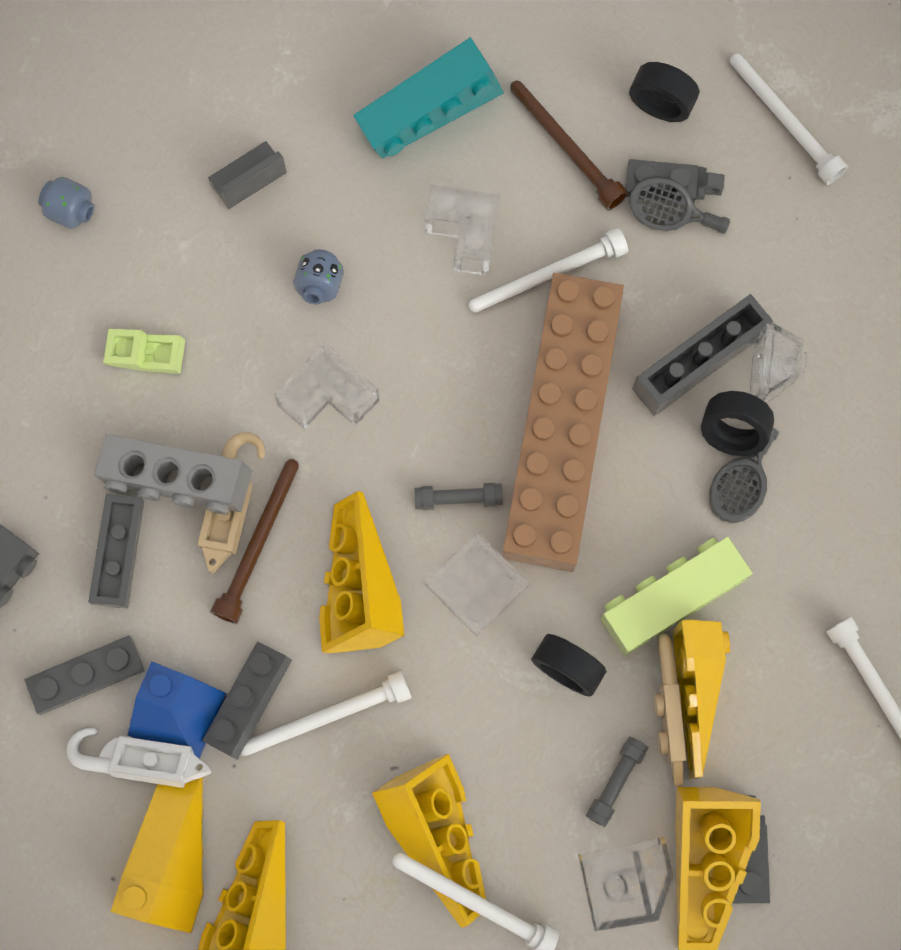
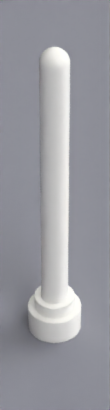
(829, 166)
(610, 245)
(846, 636)
(393, 689)
(536, 936)

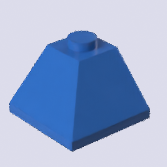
(174, 708)

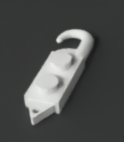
(139, 760)

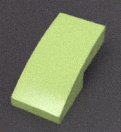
(143, 351)

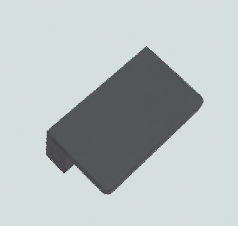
(248, 174)

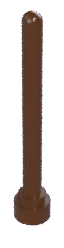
(609, 192)
(229, 604)

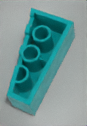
(429, 99)

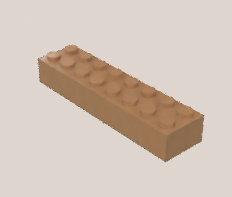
(563, 423)

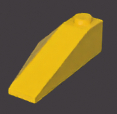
(362, 595)
(699, 668)
(429, 824)
(713, 847)
(165, 864)
(256, 901)

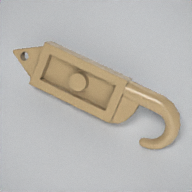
(220, 532)
(668, 705)

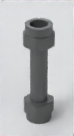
(490, 494)
(632, 754)

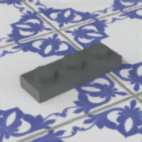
(116, 551)
(84, 675)
(247, 700)

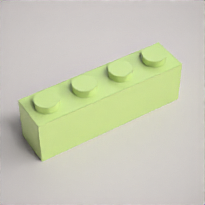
(675, 595)

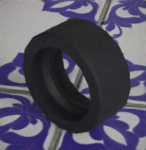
(664, 91)
(742, 407)
(569, 665)

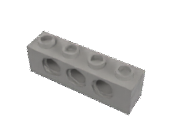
(122, 455)

